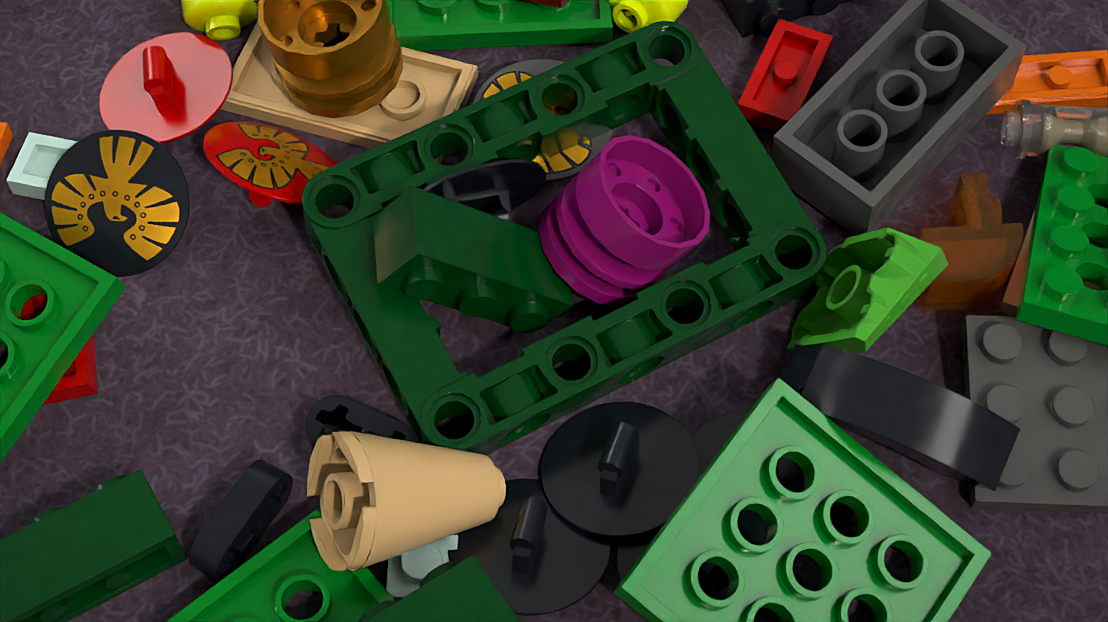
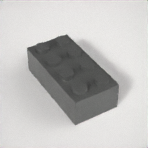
(895, 111)

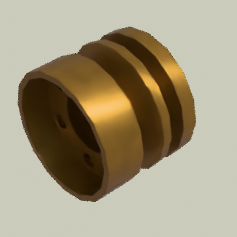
(333, 53)

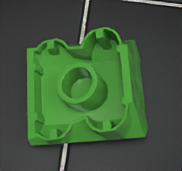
(866, 289)

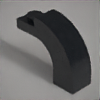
(904, 413)

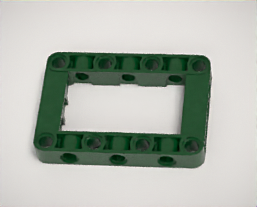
(601, 94)

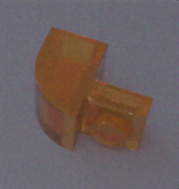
(976, 249)

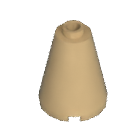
(394, 496)

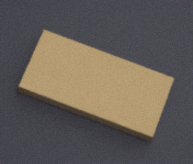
(424, 93)

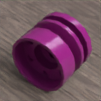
(624, 220)

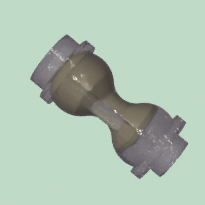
(1037, 127)

